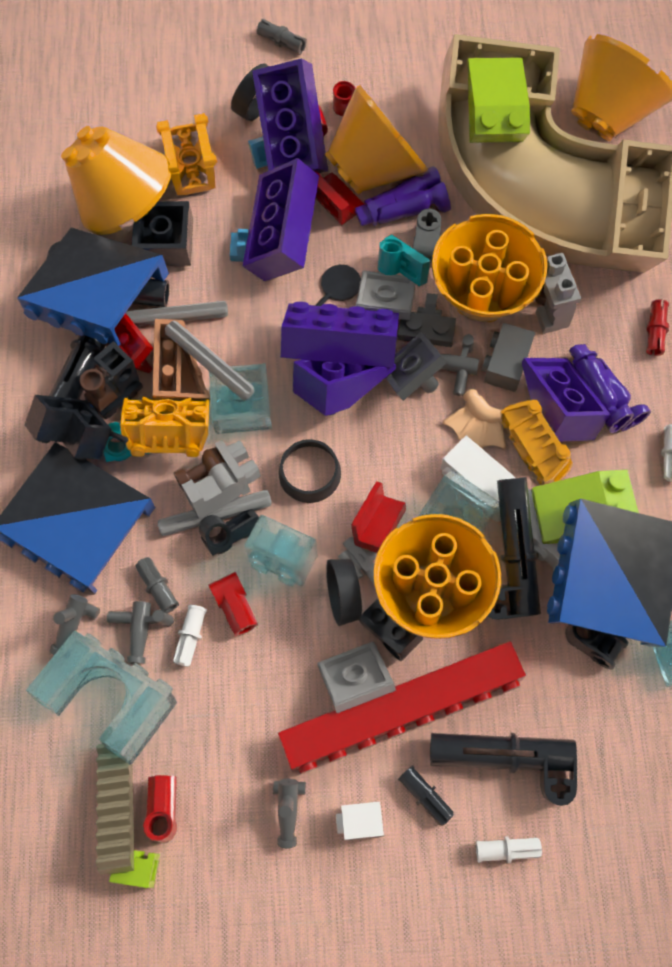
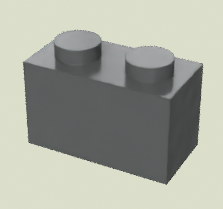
(505, 364)

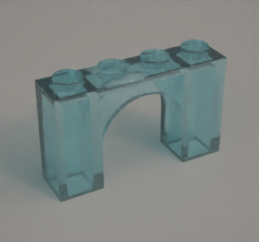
(83, 660)

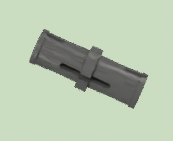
(281, 36)

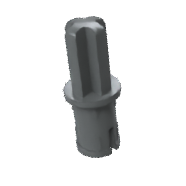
(156, 585)

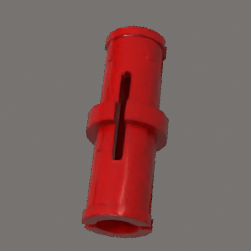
(657, 327)

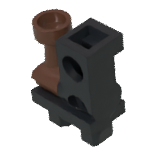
(119, 381)

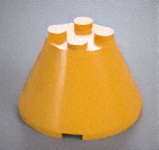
(616, 87)
(370, 147)
(113, 178)
(489, 266)
(437, 576)

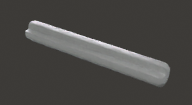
(183, 312)
(209, 360)
(190, 520)

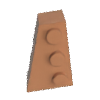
(174, 370)

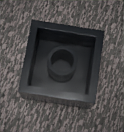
(166, 231)

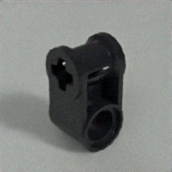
(599, 646)

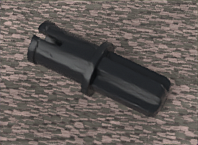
(426, 796)

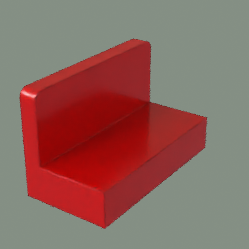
(337, 198)
(134, 343)
(376, 519)

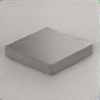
(386, 292)
(356, 677)

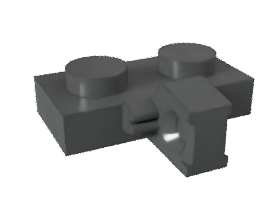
(430, 322)

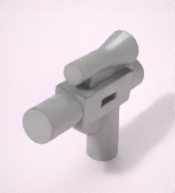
(360, 557)

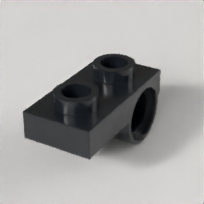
(231, 531)
(394, 638)

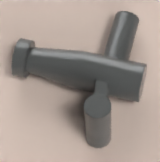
(462, 365)
(70, 619)
(139, 621)
(288, 793)

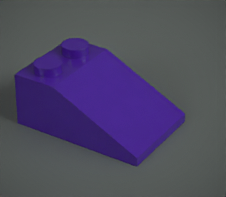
(334, 385)
(565, 398)

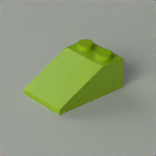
(497, 100)
(603, 487)

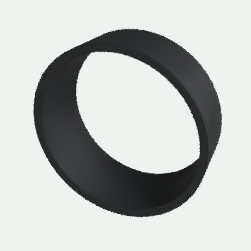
(244, 99)
(316, 495)
(343, 591)

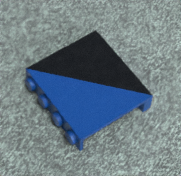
(89, 284)
(71, 517)
(614, 573)

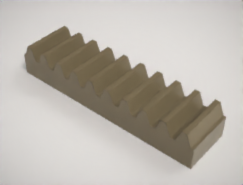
(114, 813)

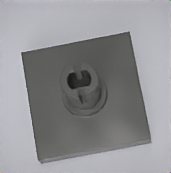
(415, 367)

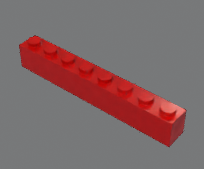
(411, 703)

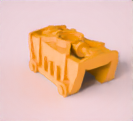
(205, 158)
(165, 426)
(536, 441)

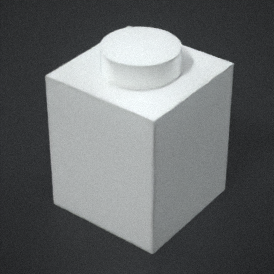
(360, 821)

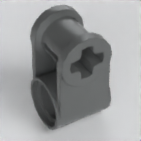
(427, 237)

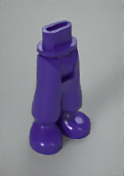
(406, 199)
(608, 390)

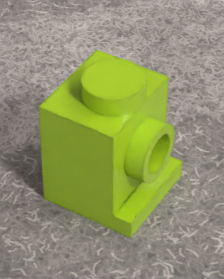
(144, 871)

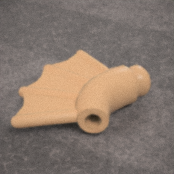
(478, 422)

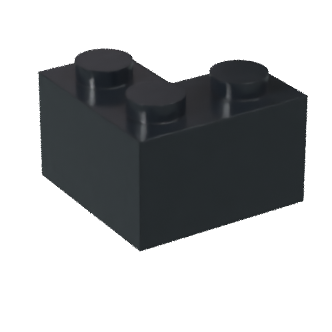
(68, 422)

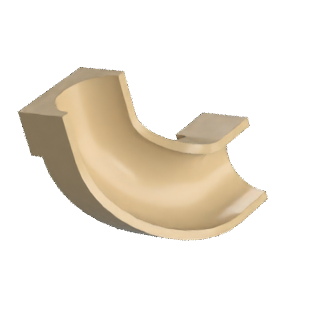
(575, 194)

